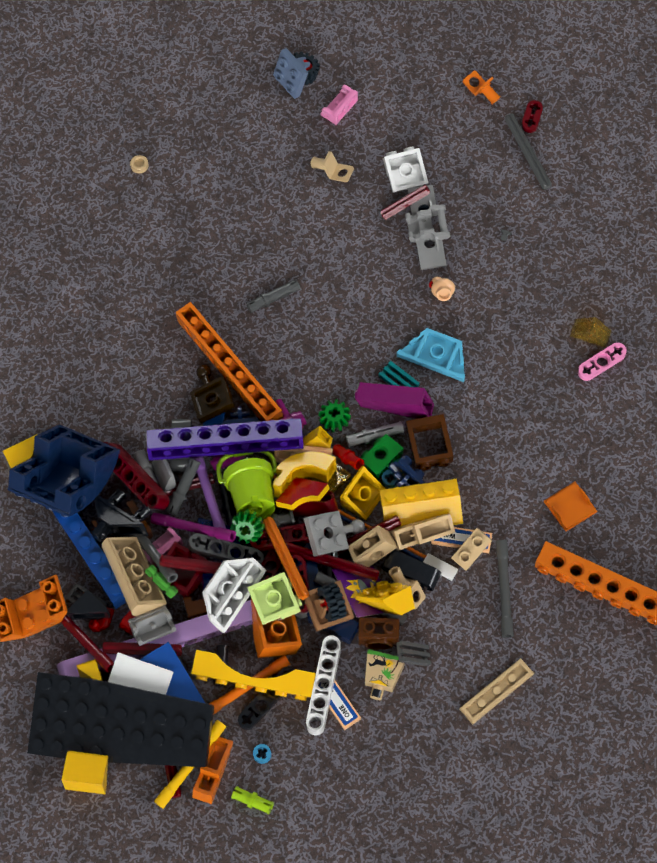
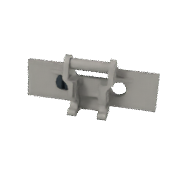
(421, 230)

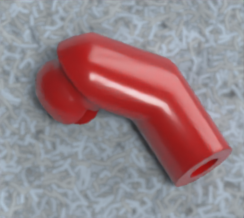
(102, 623)

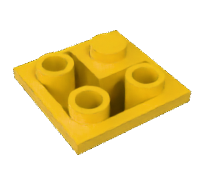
(388, 597)

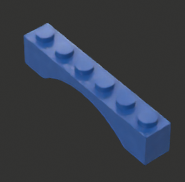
(93, 556)

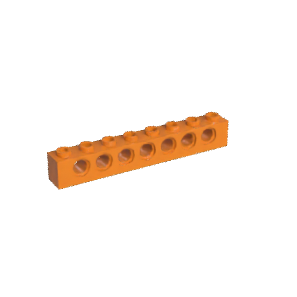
(228, 364)
(605, 577)

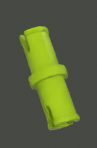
(252, 800)

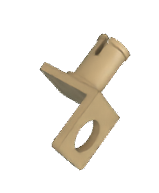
(331, 167)
(397, 576)

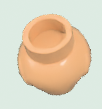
(442, 288)

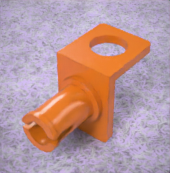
(483, 87)

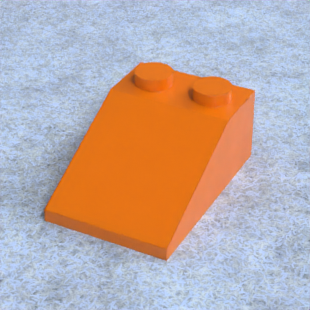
(276, 637)

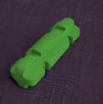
(161, 581)

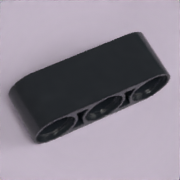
(413, 569)

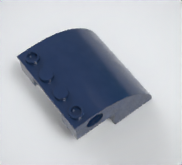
(64, 470)

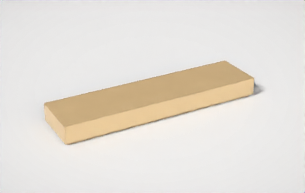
(496, 691)

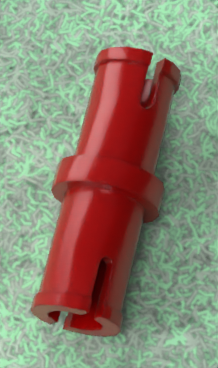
(347, 456)

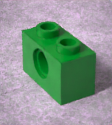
(384, 446)

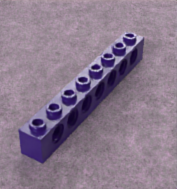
(224, 439)

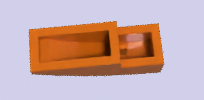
(211, 775)

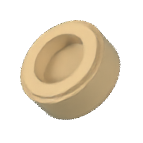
(139, 164)

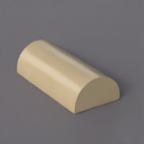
(129, 568)

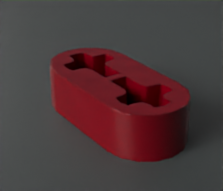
(535, 117)

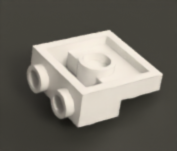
(405, 169)

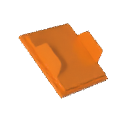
(570, 506)

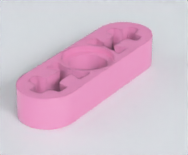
(603, 354)

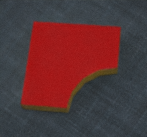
(300, 492)

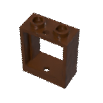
(427, 424)

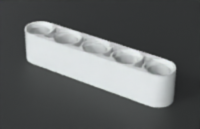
(323, 675)

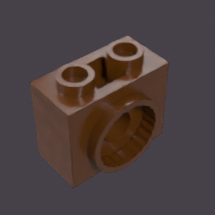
(378, 633)

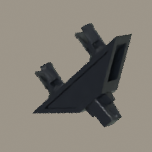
(116, 521)

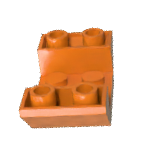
(32, 611)

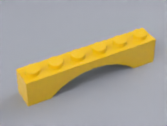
(296, 682)

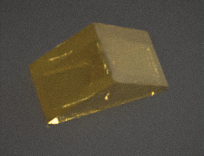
(591, 331)

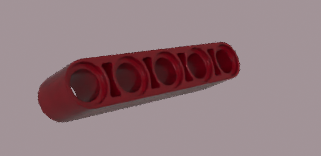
(139, 481)

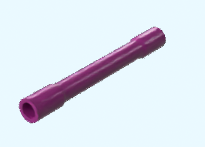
(219, 533)

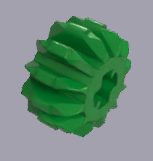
(341, 418)
(254, 524)

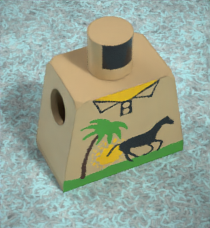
(382, 672)

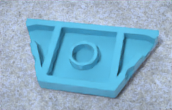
(436, 353)

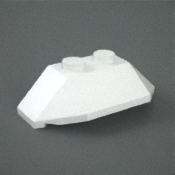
(229, 591)

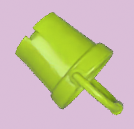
(250, 483)

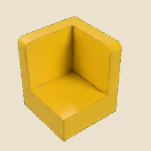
(318, 438)

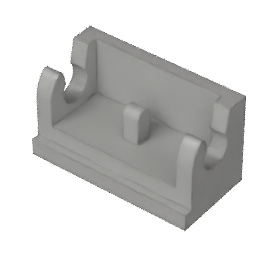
(152, 625)

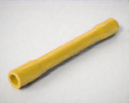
(169, 791)

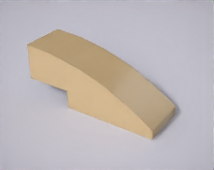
(423, 531)

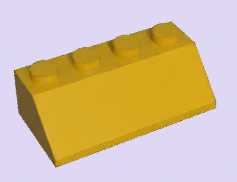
(422, 502)

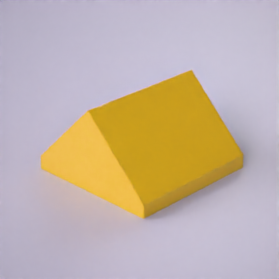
(362, 494)
(85, 772)

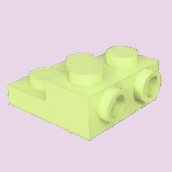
(274, 598)

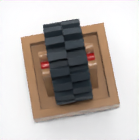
(328, 606)

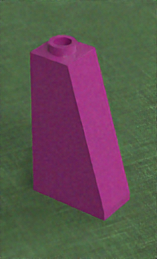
(394, 399)

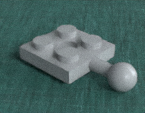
(337, 532)

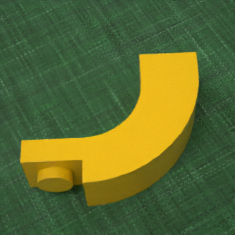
(303, 465)

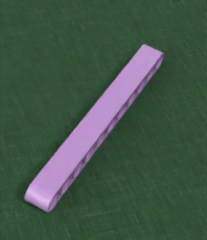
(187, 633)

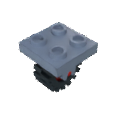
(295, 71)

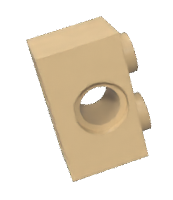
(372, 546)
(471, 549)

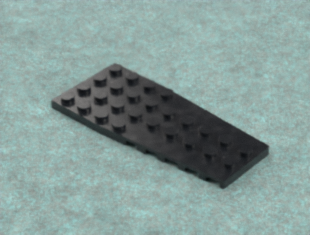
(118, 722)

